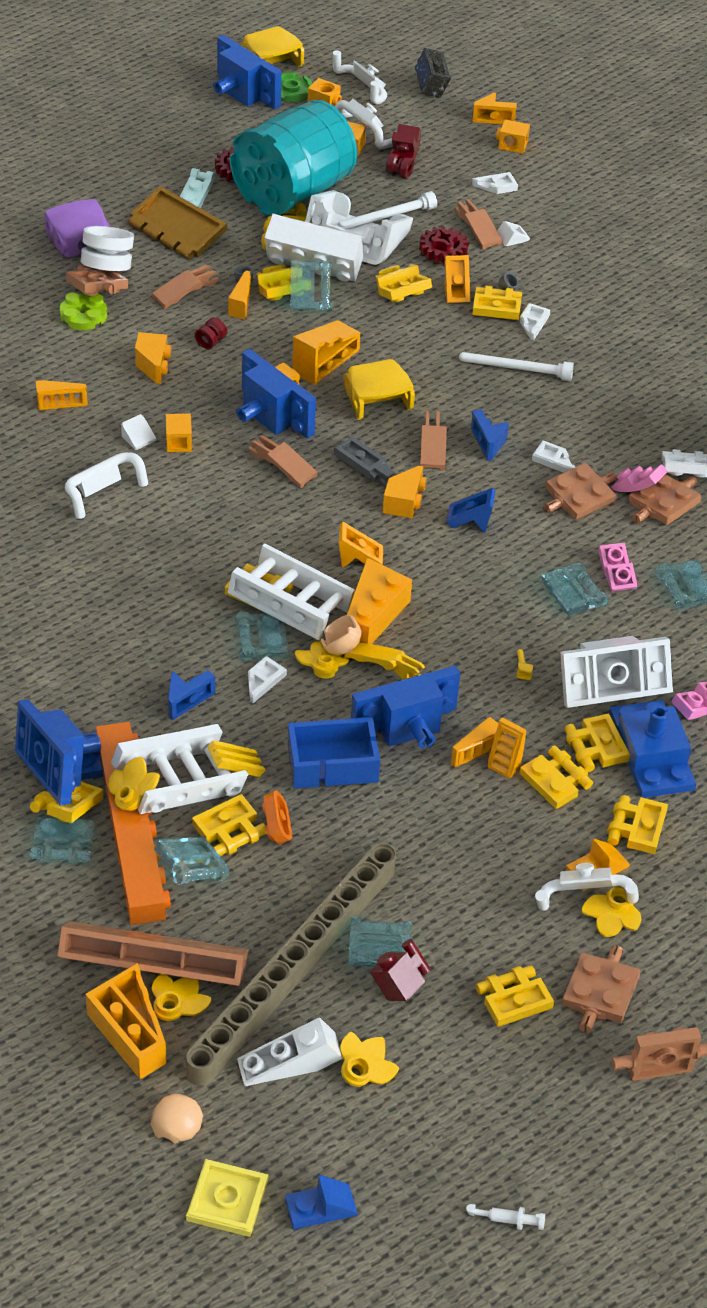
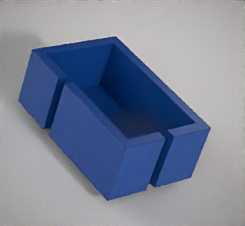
(333, 752)

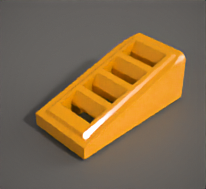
(239, 297)
(48, 389)
(475, 743)
(505, 751)

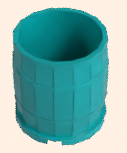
(293, 156)

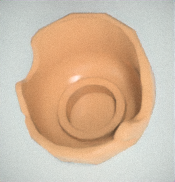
(342, 635)
(176, 1118)

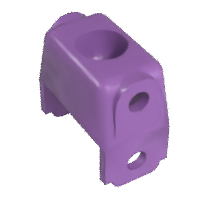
(66, 224)

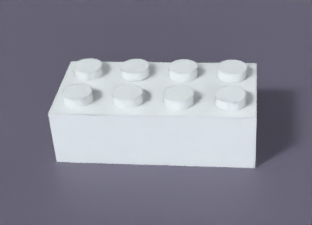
(302, 241)

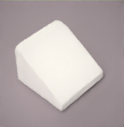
(512, 234)
(137, 432)

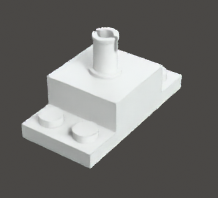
(616, 670)

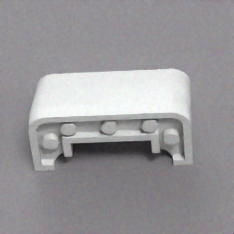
(377, 240)

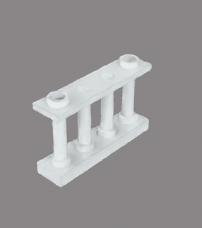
(283, 605)
(180, 746)

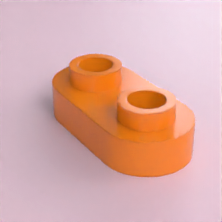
(277, 816)

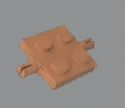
(95, 280)
(580, 491)
(665, 500)
(601, 988)
(662, 1054)

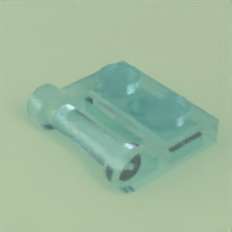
(303, 285)
(692, 578)
(569, 593)
(270, 636)
(189, 852)
(367, 948)

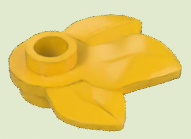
(320, 660)
(132, 783)
(610, 914)
(179, 994)
(368, 1059)

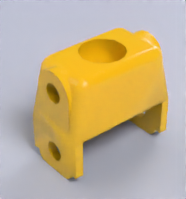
(275, 45)
(377, 383)

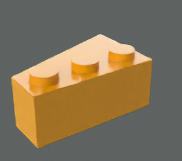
(323, 350)
(378, 599)
(128, 1021)

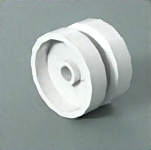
(107, 248)

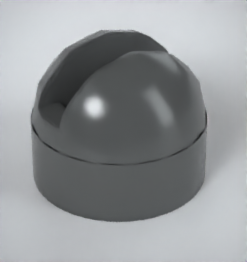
(238, 272)
(513, 280)

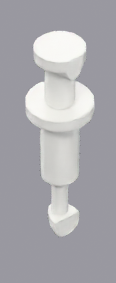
(509, 1216)

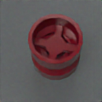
(399, 164)
(210, 333)

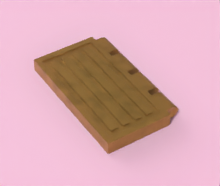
(177, 223)

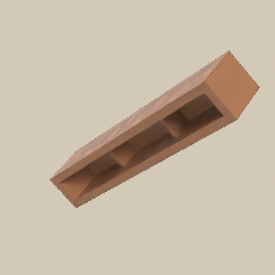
(153, 953)

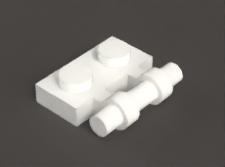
(678, 463)

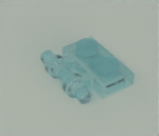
(53, 833)

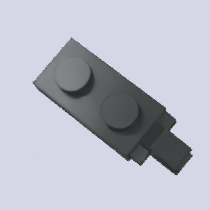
(364, 460)

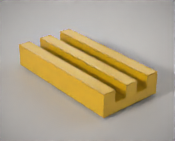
(235, 758)

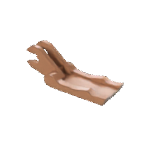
(480, 224)
(184, 284)
(433, 444)
(285, 459)

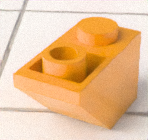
(151, 355)
(403, 492)

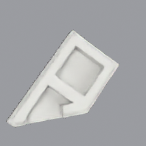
(496, 183)
(552, 457)

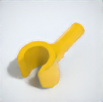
(298, 210)
(524, 670)

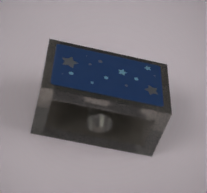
(432, 73)

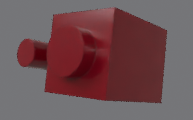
(400, 972)

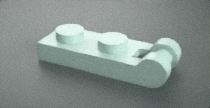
(195, 190)

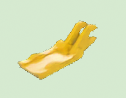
(387, 657)

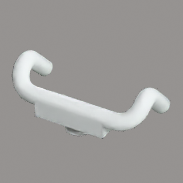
(377, 91)
(367, 117)
(101, 476)
(584, 878)

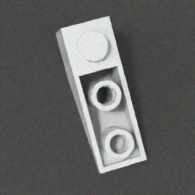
(292, 1054)

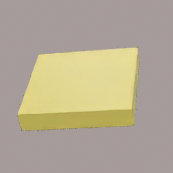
(227, 1197)

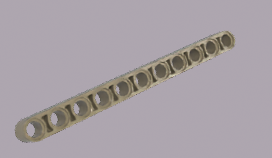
(306, 949)

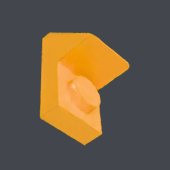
(489, 111)
(457, 279)
(357, 545)
(602, 856)

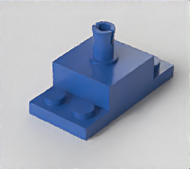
(246, 75)
(274, 398)
(410, 706)
(656, 747)
(52, 749)

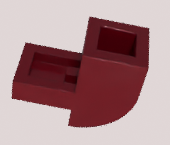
(406, 140)

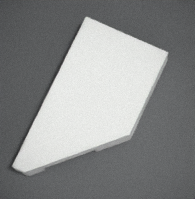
(533, 319)
(264, 677)

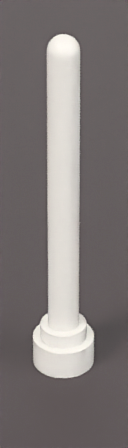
(425, 201)
(562, 371)

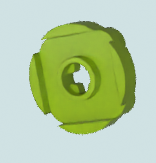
(94, 309)

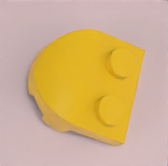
(274, 281)
(397, 283)

